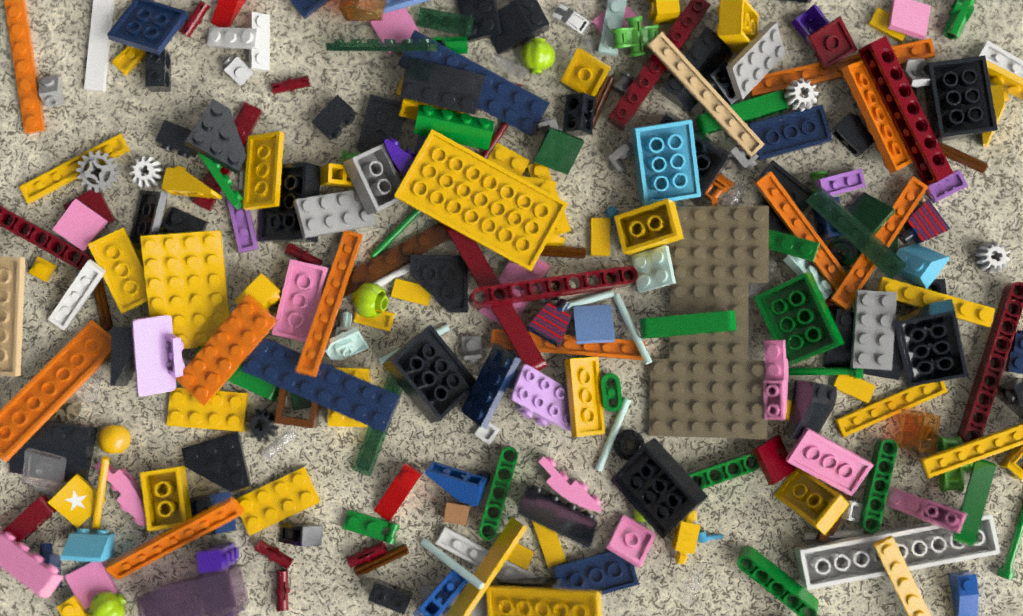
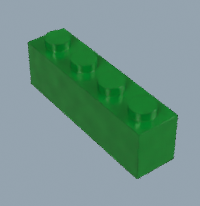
(458, 127)

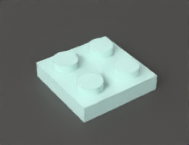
(653, 269)

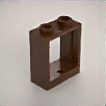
(295, 421)

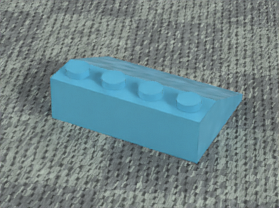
(665, 162)

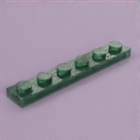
(388, 46)
(856, 232)
(374, 438)

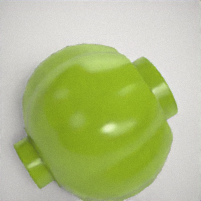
(537, 55)
(368, 299)
(108, 604)

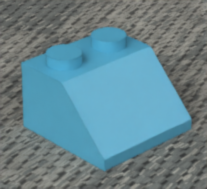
(921, 264)
(89, 545)

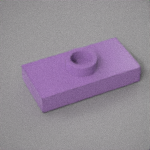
(946, 186)

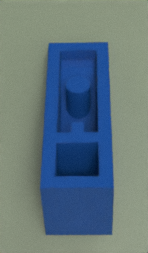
(460, 484)
(964, 593)
(441, 595)

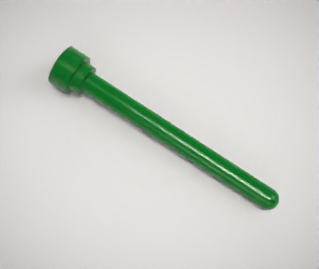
(395, 233)
(856, 373)
(1006, 570)

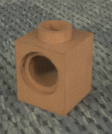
(455, 513)

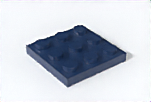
(147, 25)

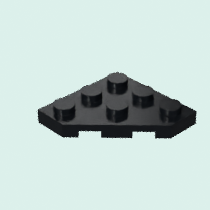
(218, 137)
(793, 187)
(443, 279)
(220, 462)

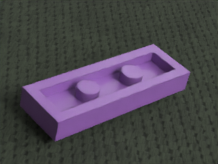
(842, 182)
(243, 228)

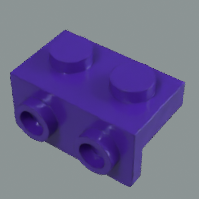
(809, 22)

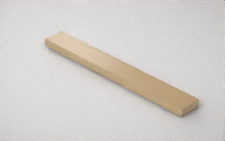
(705, 94)

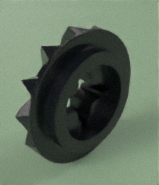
(850, 255)
(619, 443)

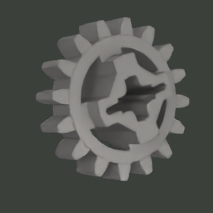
(95, 163)

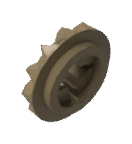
(71, 413)

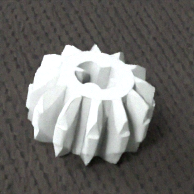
(798, 101)
(144, 179)
(989, 263)

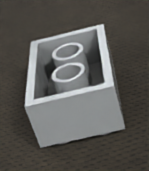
(374, 178)

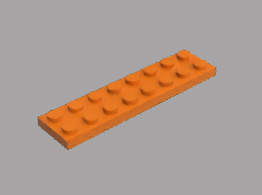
(52, 387)

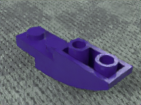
(399, 157)

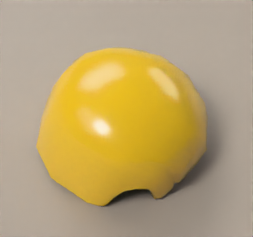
(114, 439)

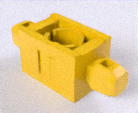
(685, 538)

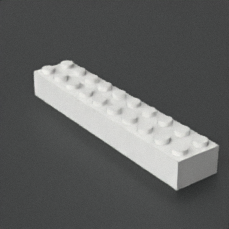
(919, 545)

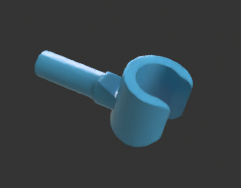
(611, 212)
(702, 537)

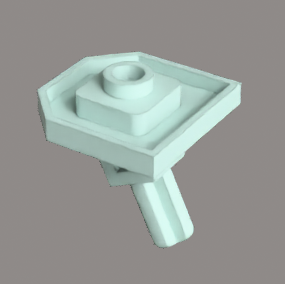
(346, 340)

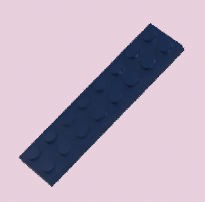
(499, 95)
(330, 387)

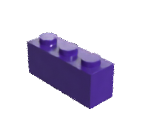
(217, 557)

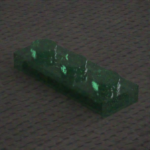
(445, 21)

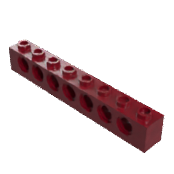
(654, 67)
(905, 111)

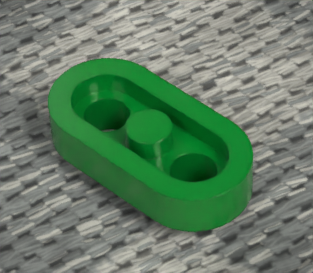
(611, 392)

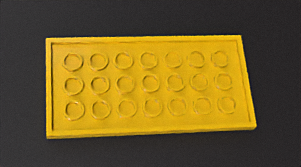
(481, 200)

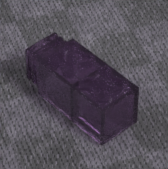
(203, 595)

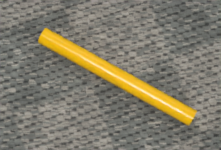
(100, 492)

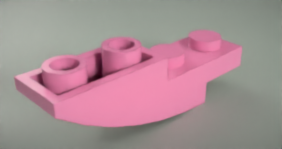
(776, 380)
(574, 492)
(131, 494)
(925, 510)

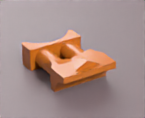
(722, 185)

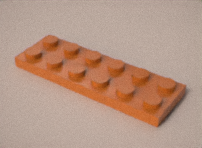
(876, 116)
(227, 349)

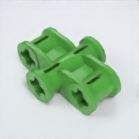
(634, 36)
(956, 475)

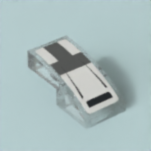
(571, 19)

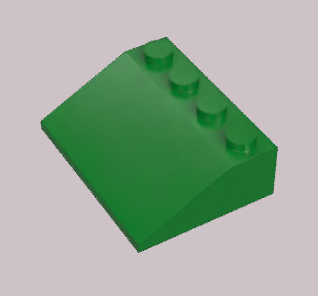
(800, 317)

